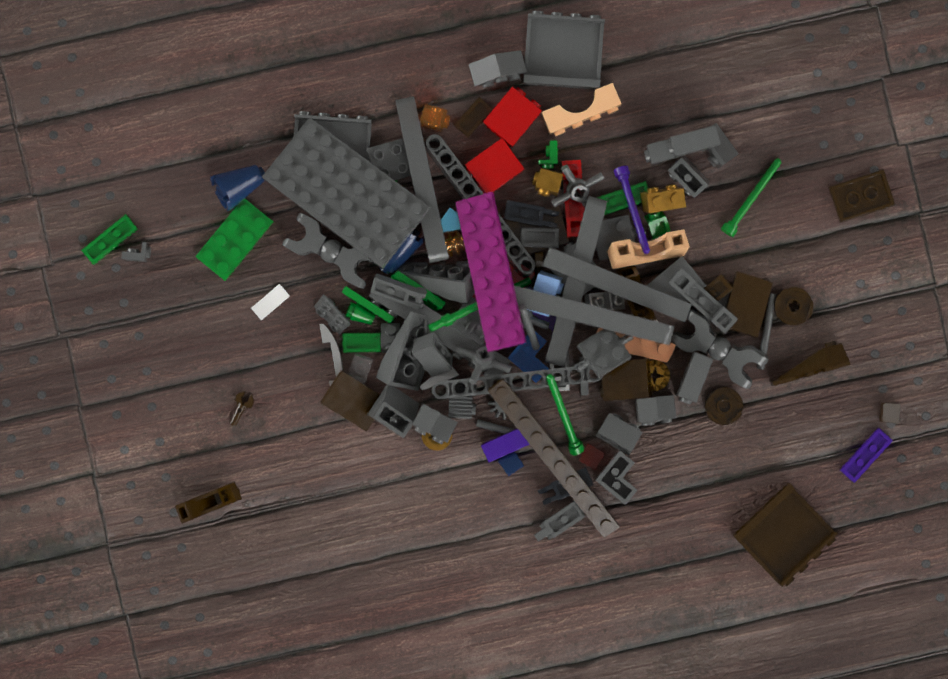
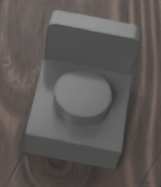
(134, 255)

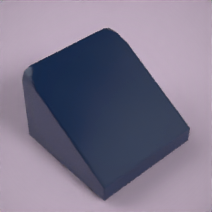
(511, 463)

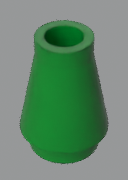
(359, 313)

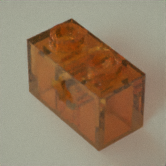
(435, 118)

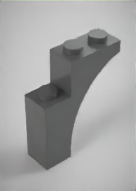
(682, 145)

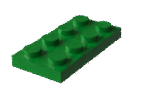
(234, 239)

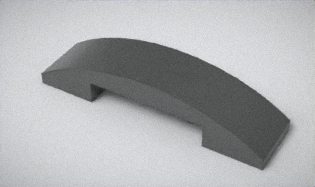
(702, 300)

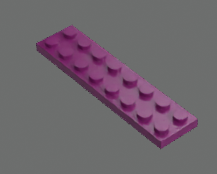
(490, 272)

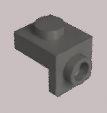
(388, 334)

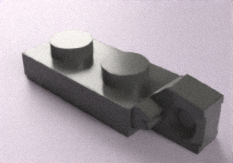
(560, 521)

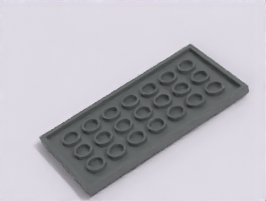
(346, 193)

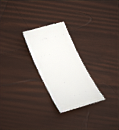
(270, 302)

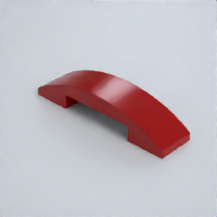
(573, 209)

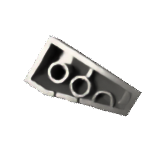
(448, 281)
(399, 365)

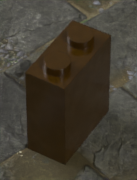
(627, 381)

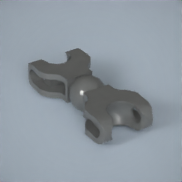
(329, 250)
(719, 348)

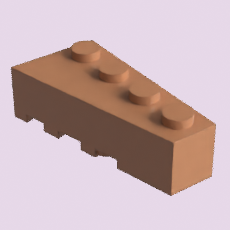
(647, 348)

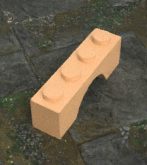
(559, 119)
(629, 253)

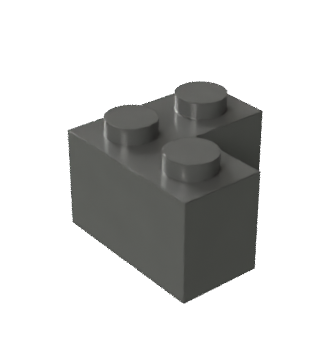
(497, 68)
(655, 409)
(435, 424)
(612, 477)

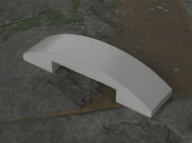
(327, 337)

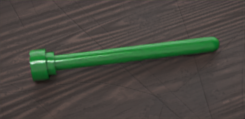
(730, 227)
(575, 445)

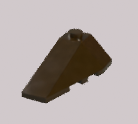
(823, 360)

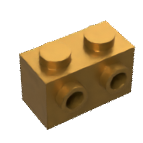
(547, 182)
(663, 199)

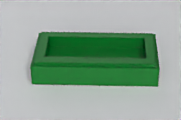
(361, 342)

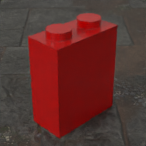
(512, 116)
(494, 167)

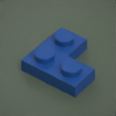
(525, 357)

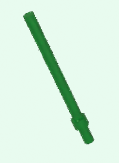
(448, 319)

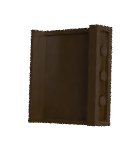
(785, 535)

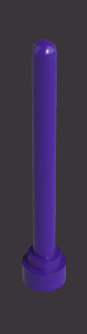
(622, 174)

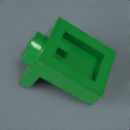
(552, 152)
(657, 224)

